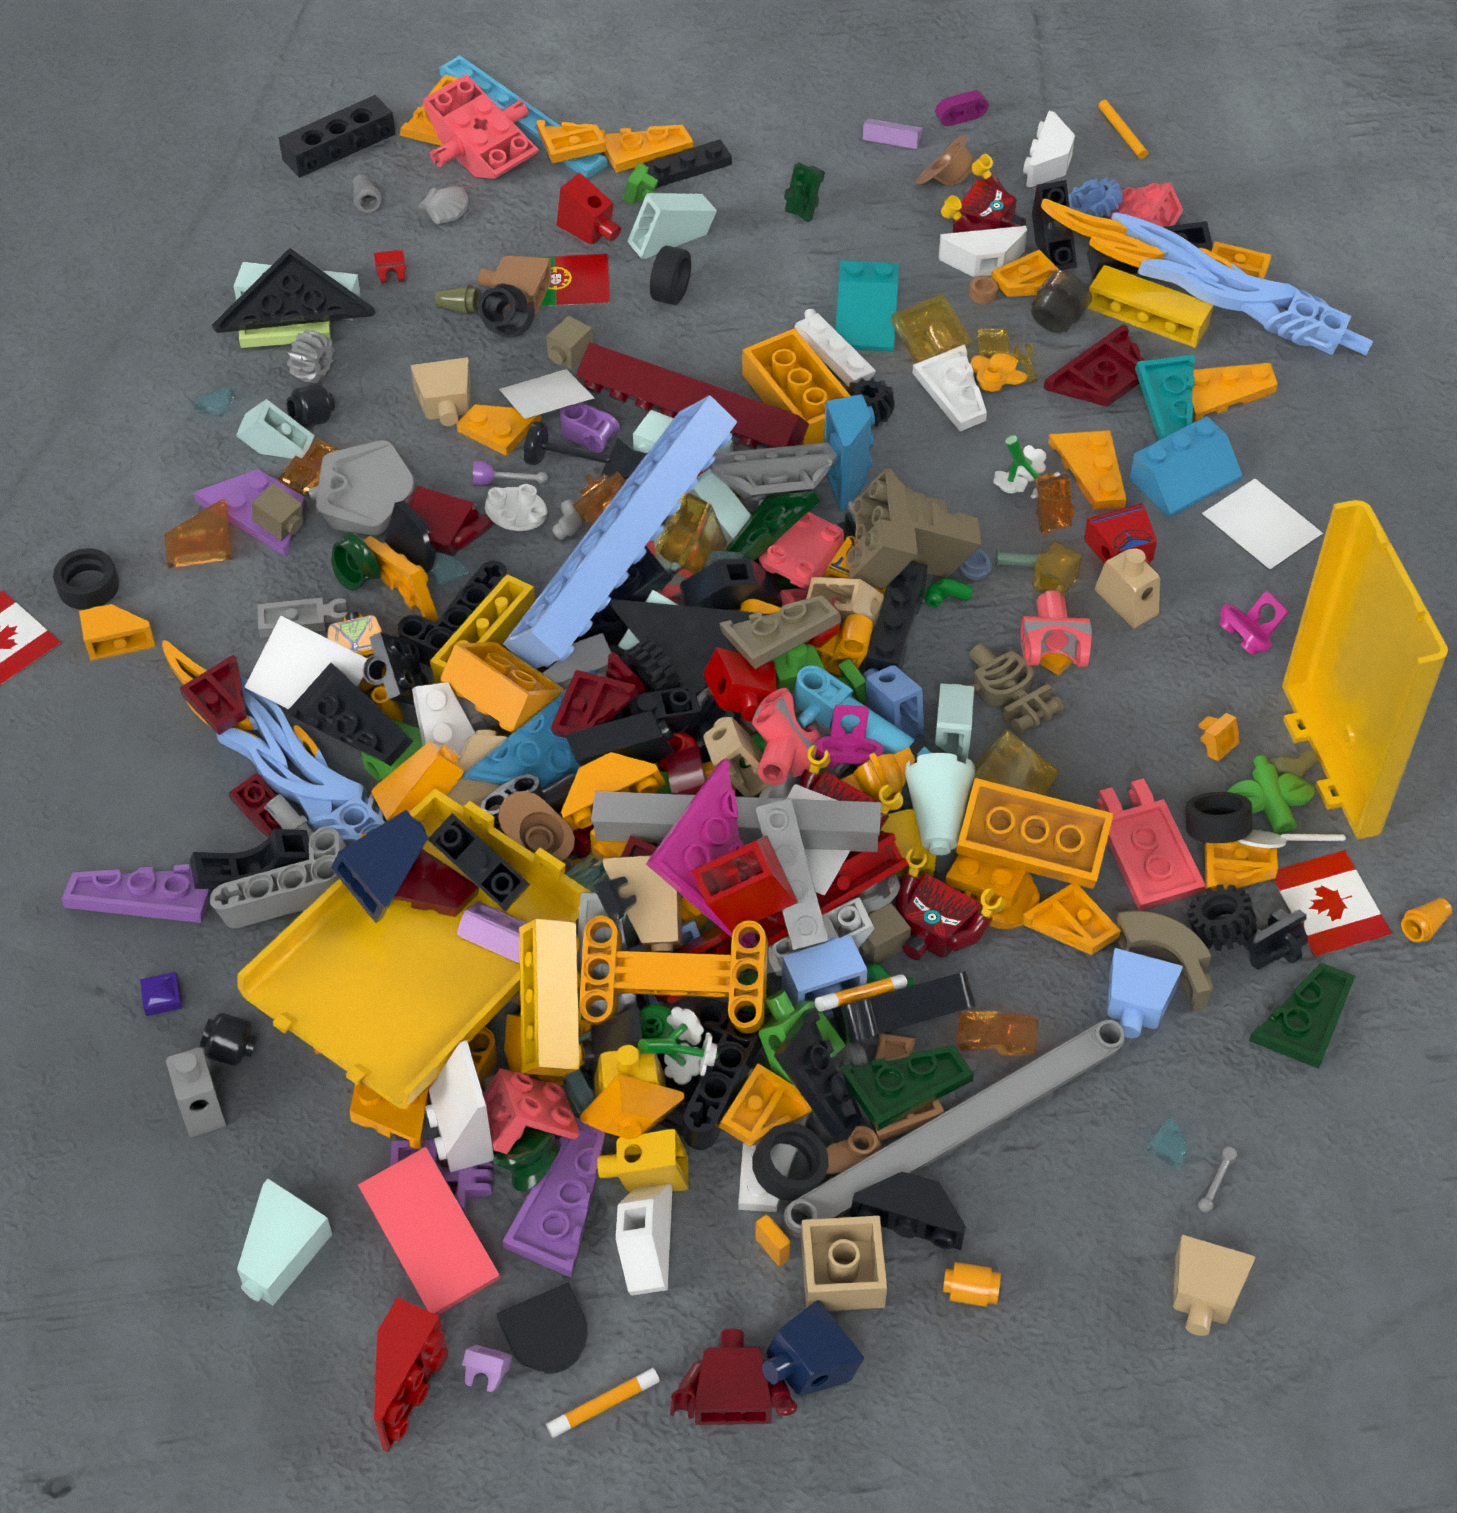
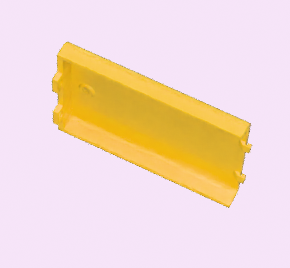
(1361, 668)
(406, 989)

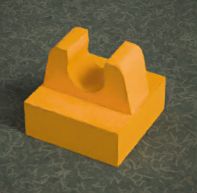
(1220, 735)

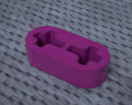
(961, 108)

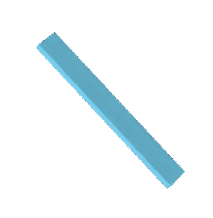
(503, 98)

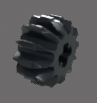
(876, 396)

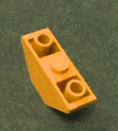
(607, 774)

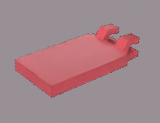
(1149, 848)

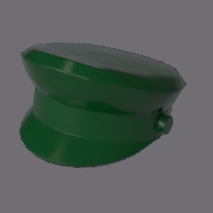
(354, 561)
(529, 1158)

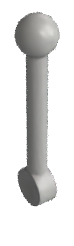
(1228, 1156)

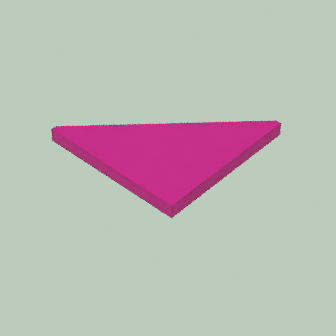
(698, 837)

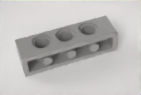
(804, 918)

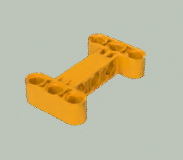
(673, 973)

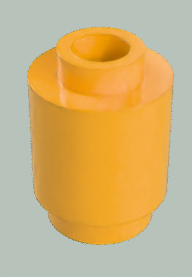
(972, 1284)

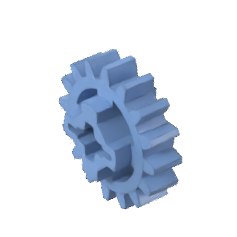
(1096, 197)

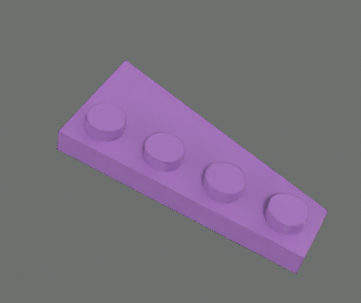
(139, 893)
(557, 1208)

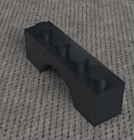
(896, 617)

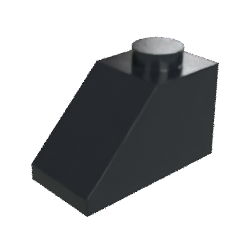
(611, 1035)

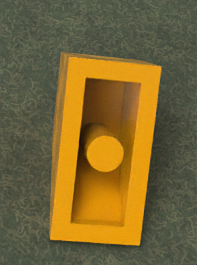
(114, 632)

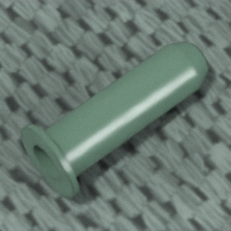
(1015, 559)

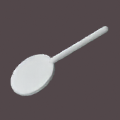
(1268, 839)

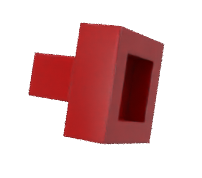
(390, 261)

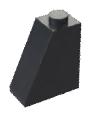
(634, 736)

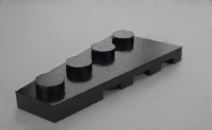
(349, 715)

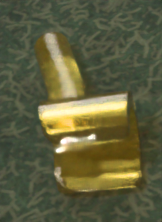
(1026, 359)

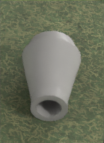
(365, 195)

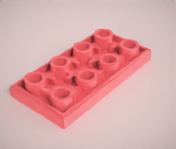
(429, 1232)

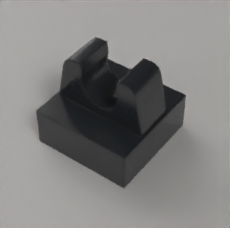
(608, 895)

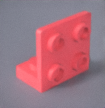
(1151, 203)
(522, 1101)

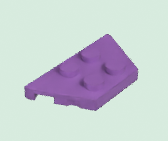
(239, 495)

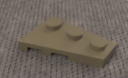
(774, 634)

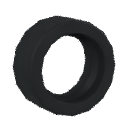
(670, 275)
(81, 561)
(1218, 817)
(810, 1146)

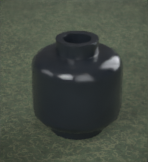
(310, 405)
(228, 1039)

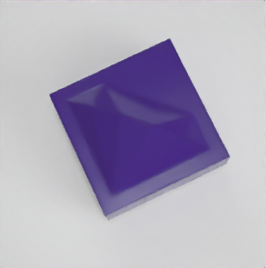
(161, 993)

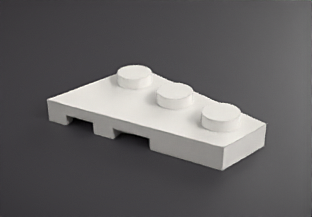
(953, 387)
(441, 716)

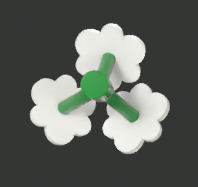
(1025, 463)
(682, 1059)

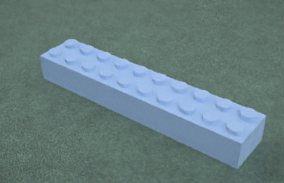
(621, 534)

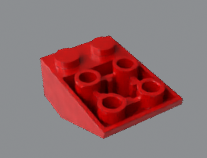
(407, 1354)

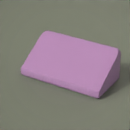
(892, 133)
(492, 930)

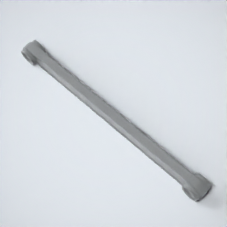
(960, 1123)

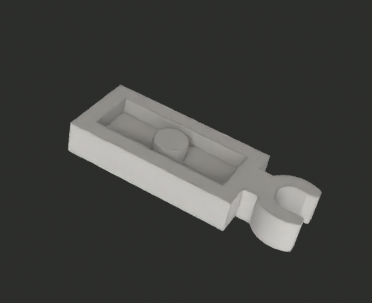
(306, 612)

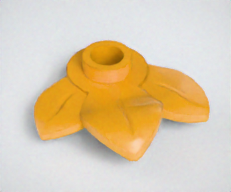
(997, 371)

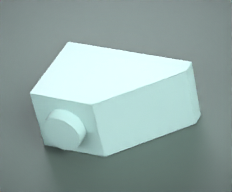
(274, 432)

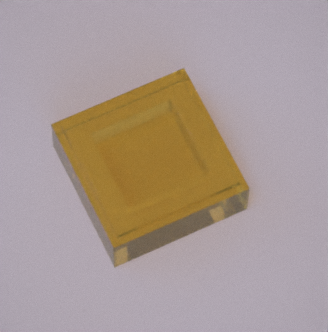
(992, 342)

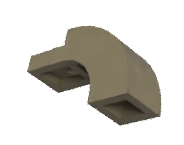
(1171, 942)

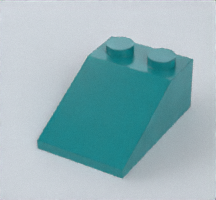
(866, 304)

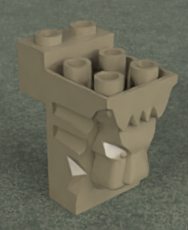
(904, 528)

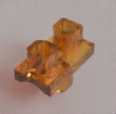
(598, 495)
(1054, 502)

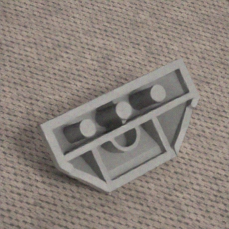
(774, 470)

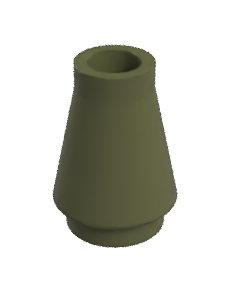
(458, 299)

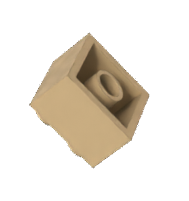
(844, 1263)

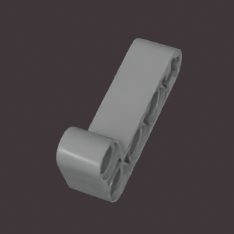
(280, 889)

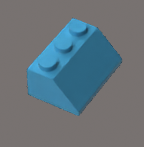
(850, 435)
(1186, 467)

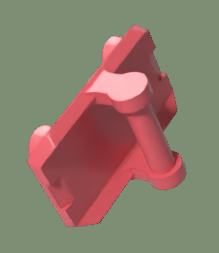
(804, 550)

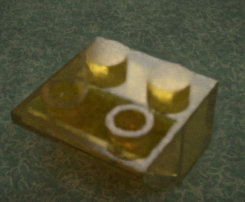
(691, 534)

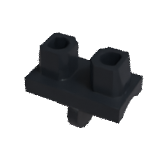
(1280, 939)

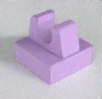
(486, 1361)

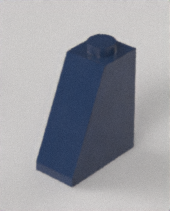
(380, 862)

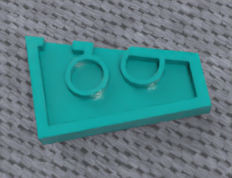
(1168, 392)

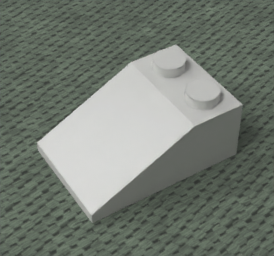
(460, 1113)

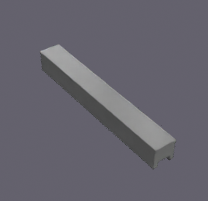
(820, 822)

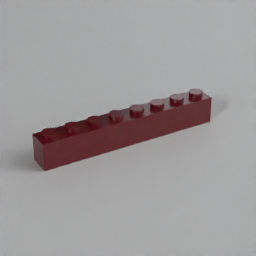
(673, 392)

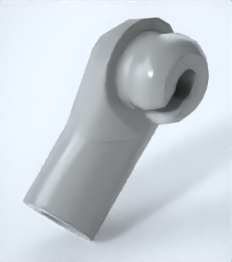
(569, 523)

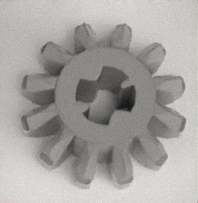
(310, 356)

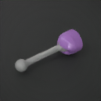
(484, 473)

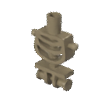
(998, 686)

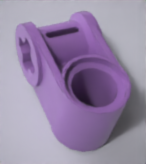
(585, 426)

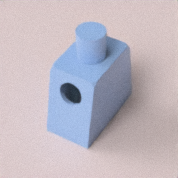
(1140, 990)

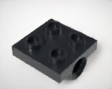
(402, 667)

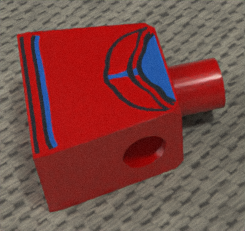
(1121, 530)

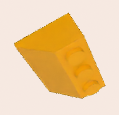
(498, 683)

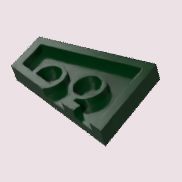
(770, 522)
(1308, 1017)
(906, 1084)

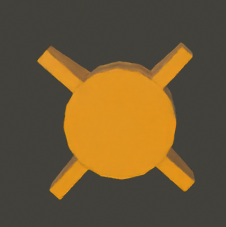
(881, 771)

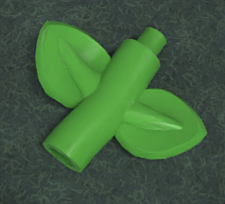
(1275, 794)

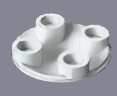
(516, 507)

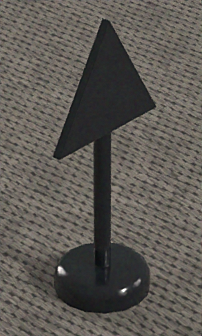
(620, 459)

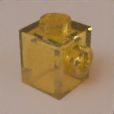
(1056, 569)

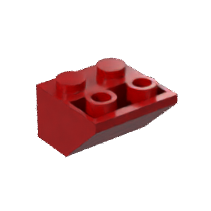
(745, 884)

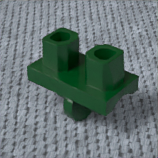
(803, 191)

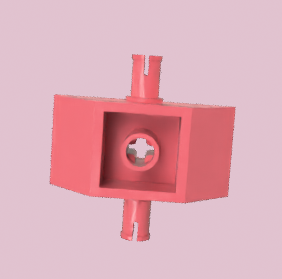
(477, 130)

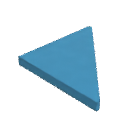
(529, 751)

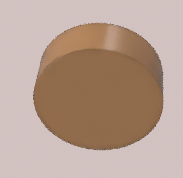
(983, 289)

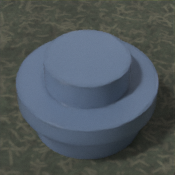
(976, 566)

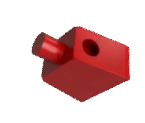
(586, 211)
(737, 683)

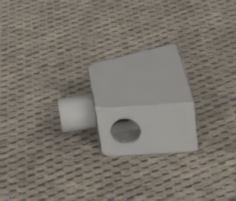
(194, 1082)

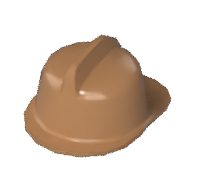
(951, 166)
(535, 825)

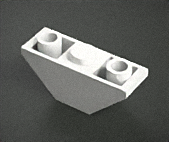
(1049, 153)
(982, 250)
(839, 922)
(645, 1238)

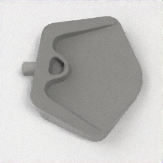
(362, 487)

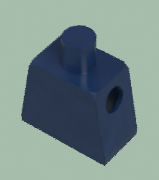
(811, 1353)

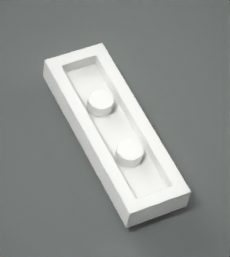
(834, 350)

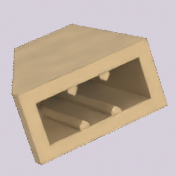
(472, 751)
(658, 905)

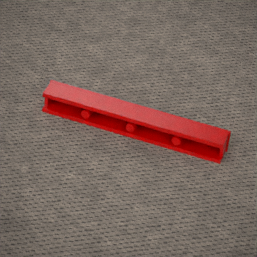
(856, 875)

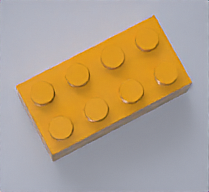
(793, 379)
(1034, 833)

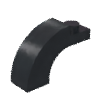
(279, 850)

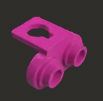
(1254, 635)
(848, 746)

